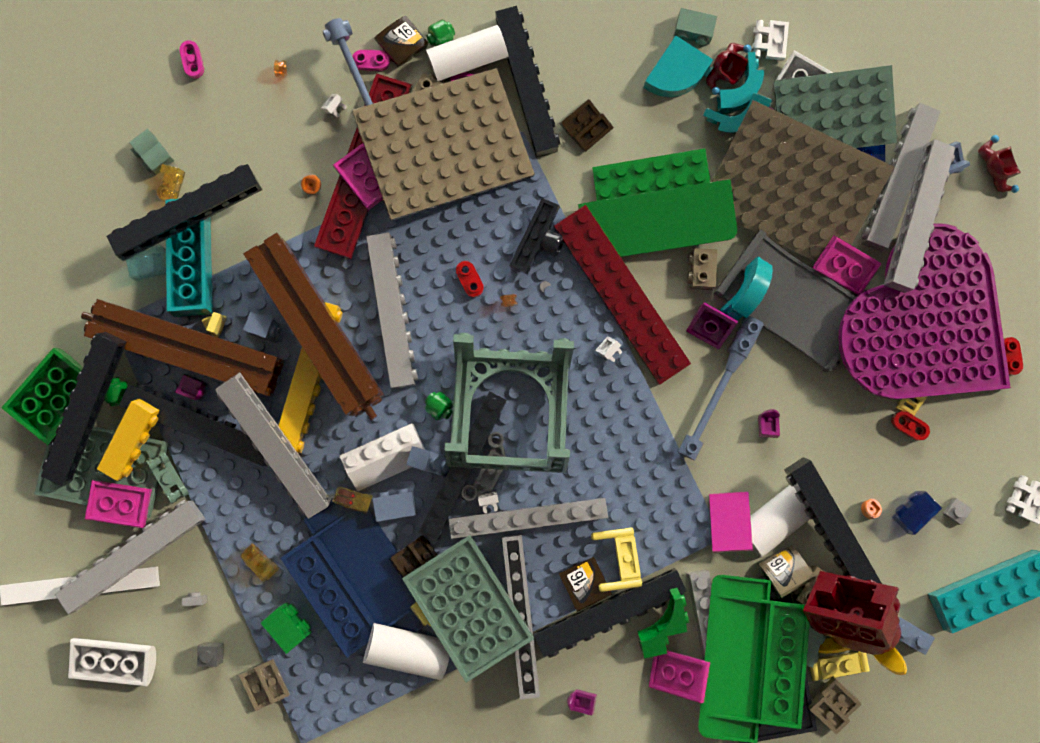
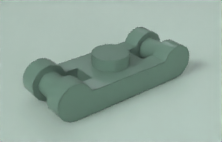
(167, 477)

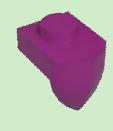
(191, 388)
(769, 424)
(582, 702)

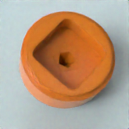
(311, 184)
(871, 509)

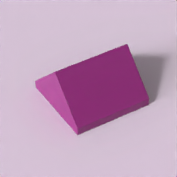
(711, 325)

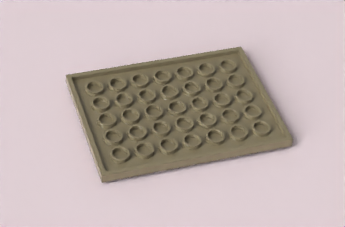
(443, 143)
(799, 182)

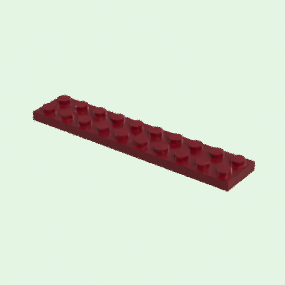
(345, 211)
(622, 295)

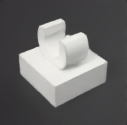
(331, 105)
(608, 348)
(489, 498)

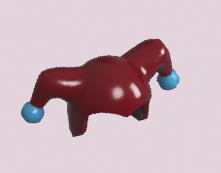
(728, 66)
(1000, 165)

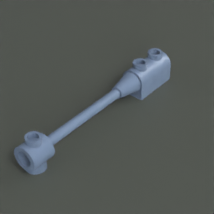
(338, 33)
(738, 352)

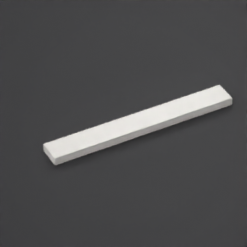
(48, 588)

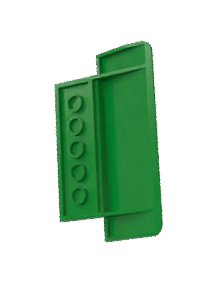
(662, 203)
(754, 659)

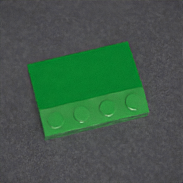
(45, 395)

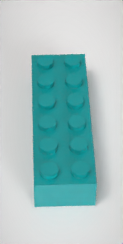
(189, 271)
(988, 592)

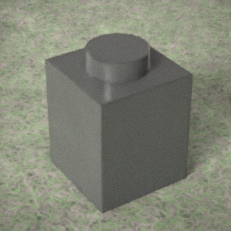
(210, 654)

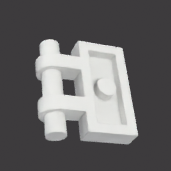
(776, 39)
(1031, 506)

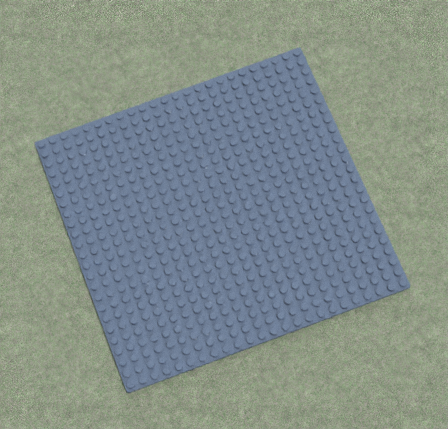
(612, 429)

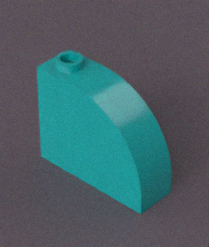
(678, 70)

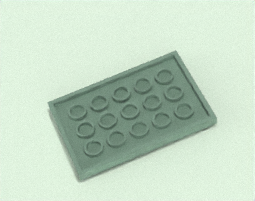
(844, 105)
(98, 442)
(468, 608)

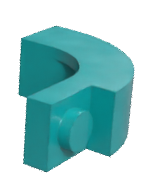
(736, 99)
(732, 123)
(754, 287)

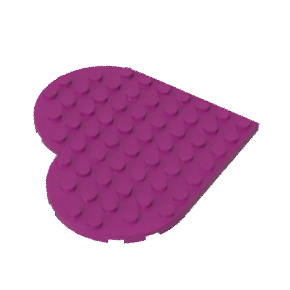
(932, 338)

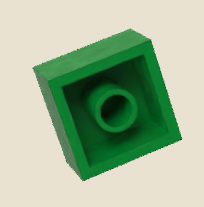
(287, 627)

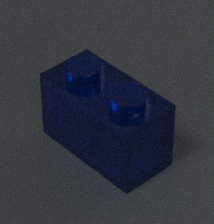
(916, 512)

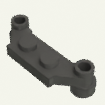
(487, 477)

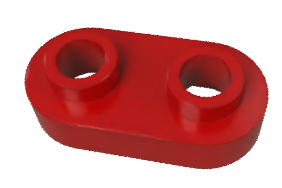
(469, 278)
(1013, 355)
(910, 424)

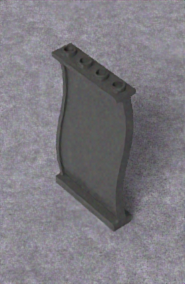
(799, 303)

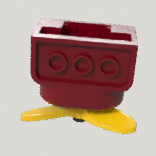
(857, 617)

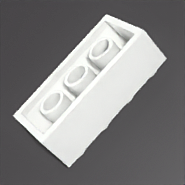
(381, 457)

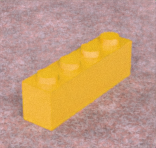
(128, 439)

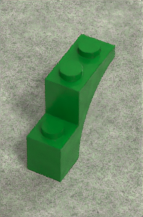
(673, 621)

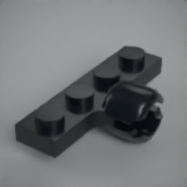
(538, 237)

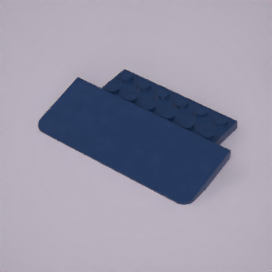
(350, 576)

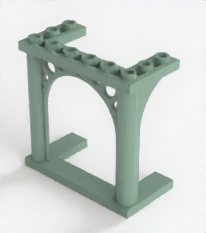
(466, 359)

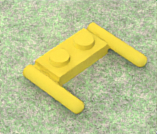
(626, 558)
(840, 665)

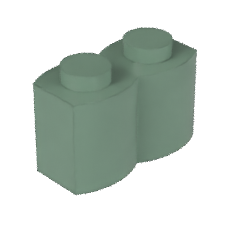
(151, 151)

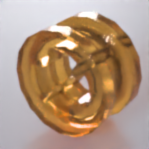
(280, 68)
(508, 300)

